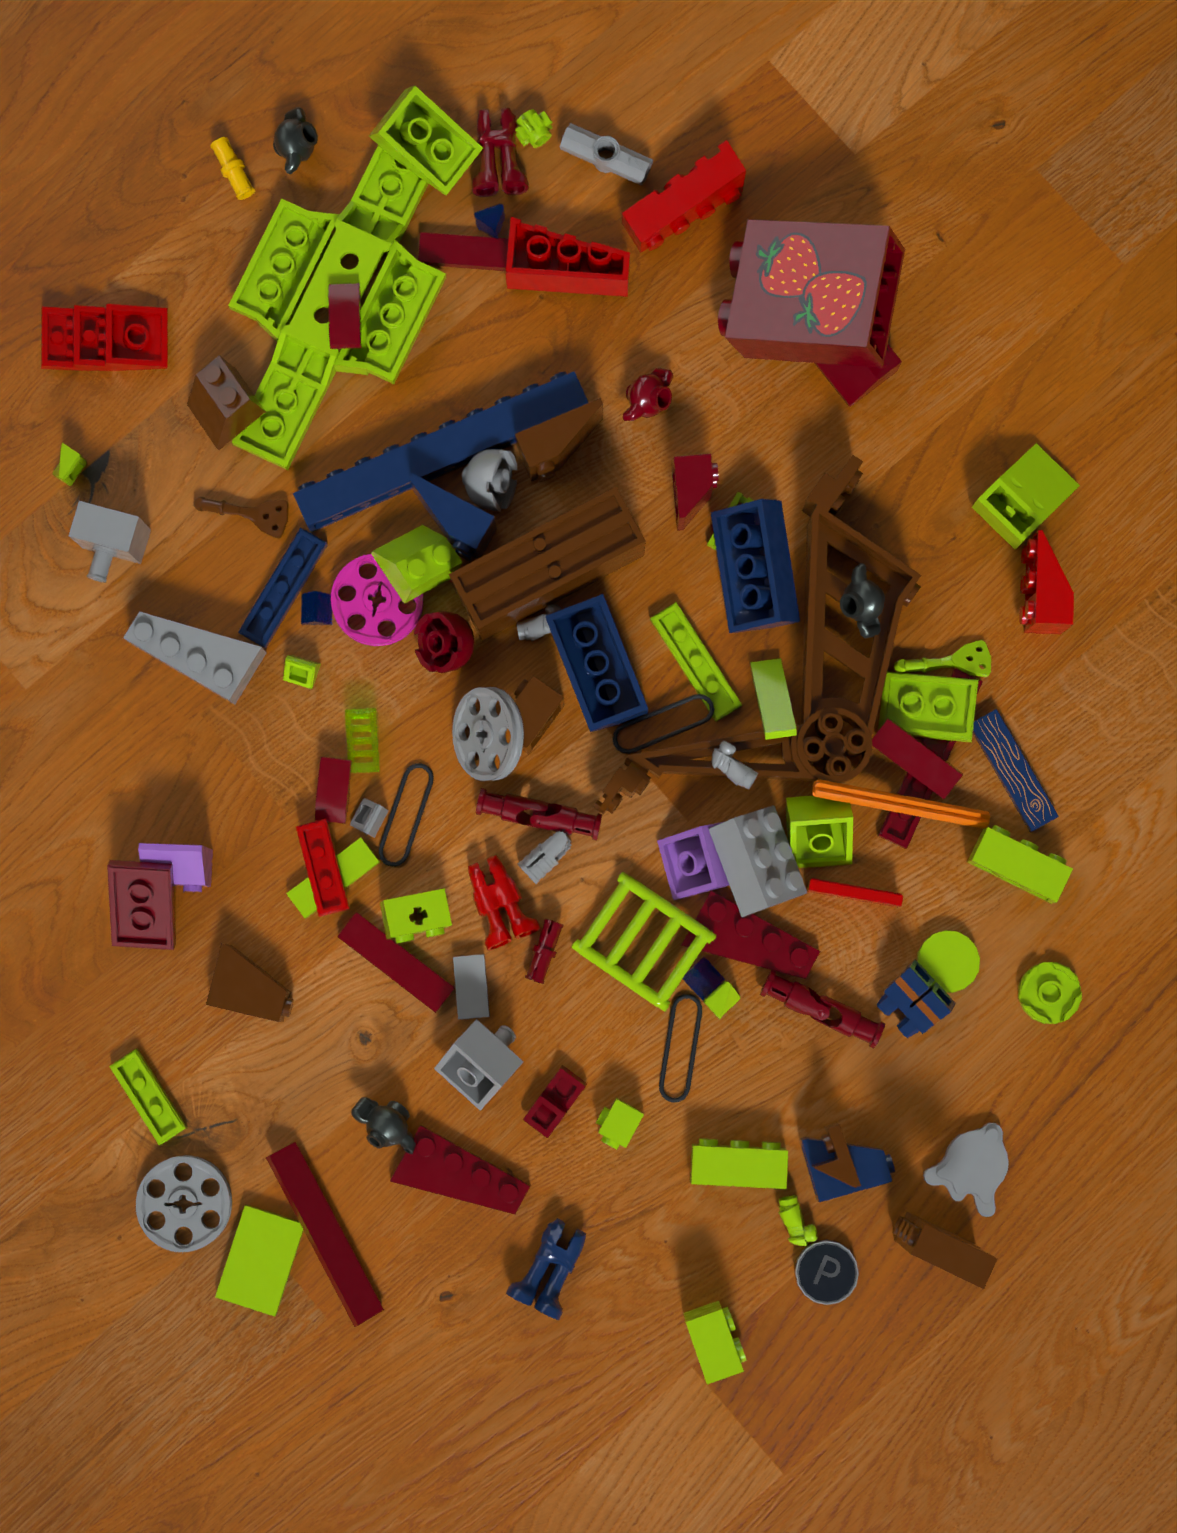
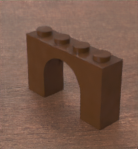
(944, 1249)

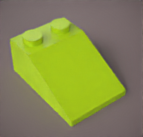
(426, 140)

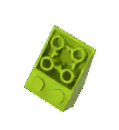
(1025, 496)

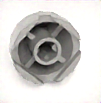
(490, 479)

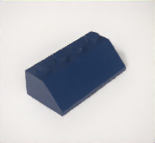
(755, 566)
(597, 664)

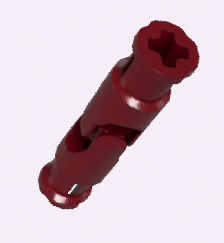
(545, 815)
(808, 1002)

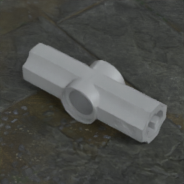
(589, 145)

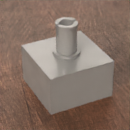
(109, 536)
(480, 1063)

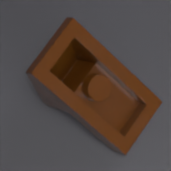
(841, 1166)

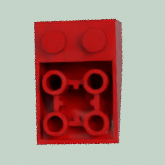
(1046, 590)

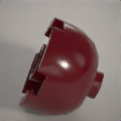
(444, 641)

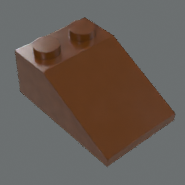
(552, 442)

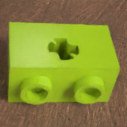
(432, 906)

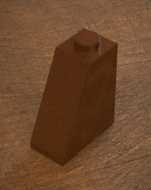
(247, 988)

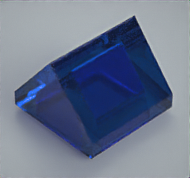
(490, 220)
(316, 608)
(703, 978)

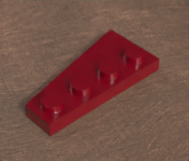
(752, 939)
(458, 1174)

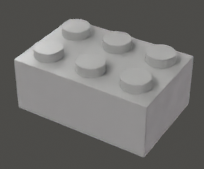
(757, 860)

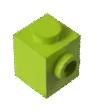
(618, 1123)

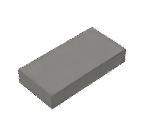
(471, 986)

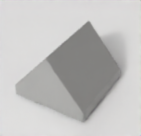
(369, 817)

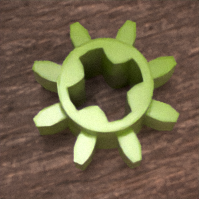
(533, 128)

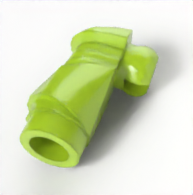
(792, 1218)

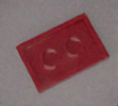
(141, 904)

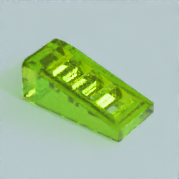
(350, 716)

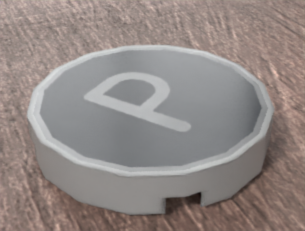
(826, 1272)

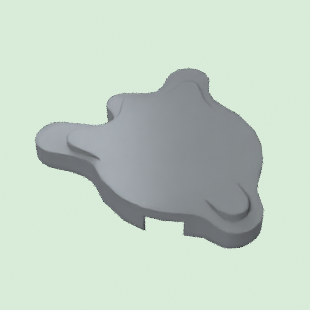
(974, 1166)

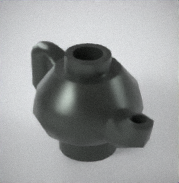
(295, 139)
(863, 602)
(384, 1124)

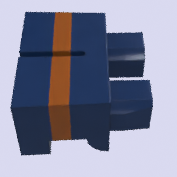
(919, 1014)

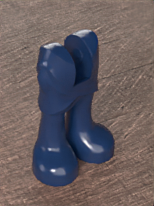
(548, 1253)

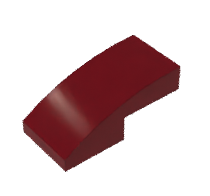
(344, 316)
(333, 790)
(555, 1101)

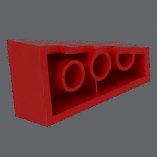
(685, 199)
(562, 263)

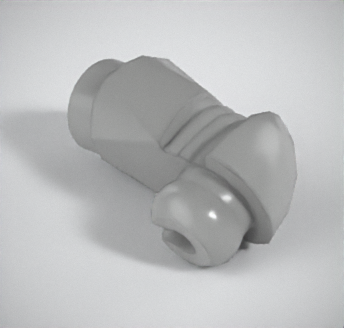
(536, 626)
(734, 769)

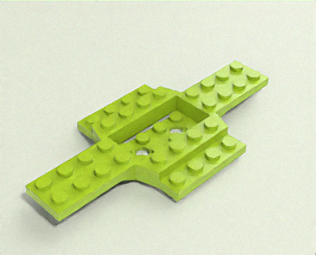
(292, 280)

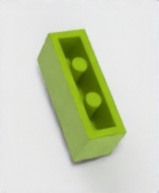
(1020, 864)
(739, 1164)

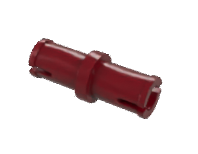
(544, 951)

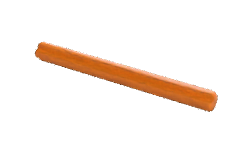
(900, 803)

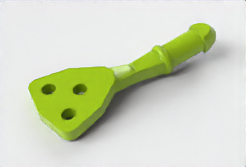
(957, 660)

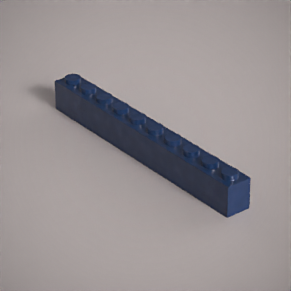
(435, 453)

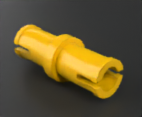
(232, 168)

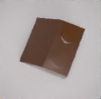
(223, 402)
(538, 710)

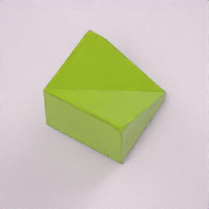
(70, 465)
(722, 999)

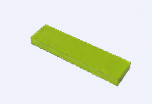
(695, 660)

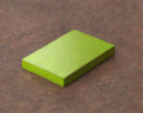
(930, 705)
(260, 1260)

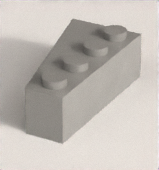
(203, 656)

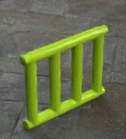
(677, 919)

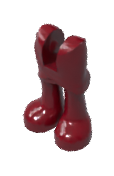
(486, 181)

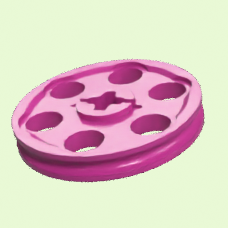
(363, 606)

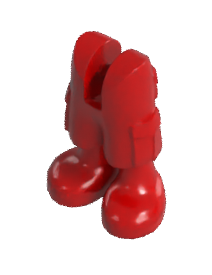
(499, 894)

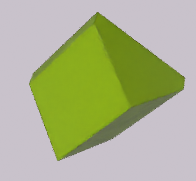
(300, 671)

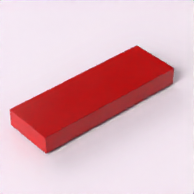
(322, 867)
(854, 892)

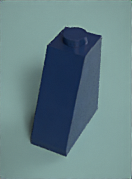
(870, 1163)

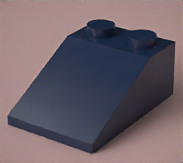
(462, 523)

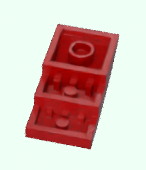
(104, 338)

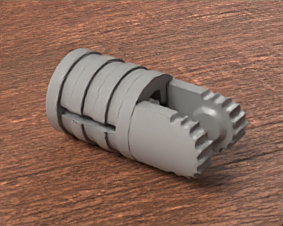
(545, 856)

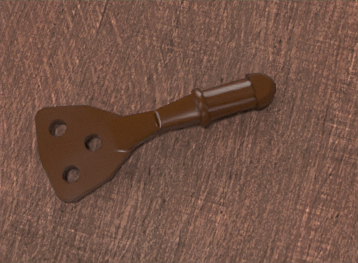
(255, 514)

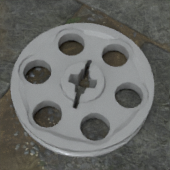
(489, 744)
(174, 1217)

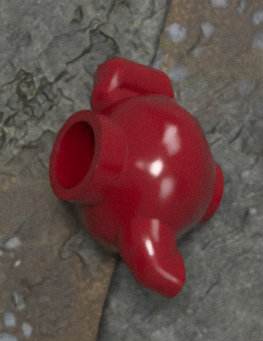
(649, 394)

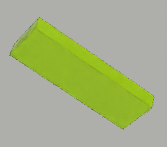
(773, 699)
(353, 864)
(148, 1097)

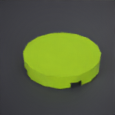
(949, 960)
(1049, 993)

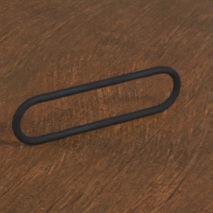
(669, 735)
(393, 811)
(667, 1047)

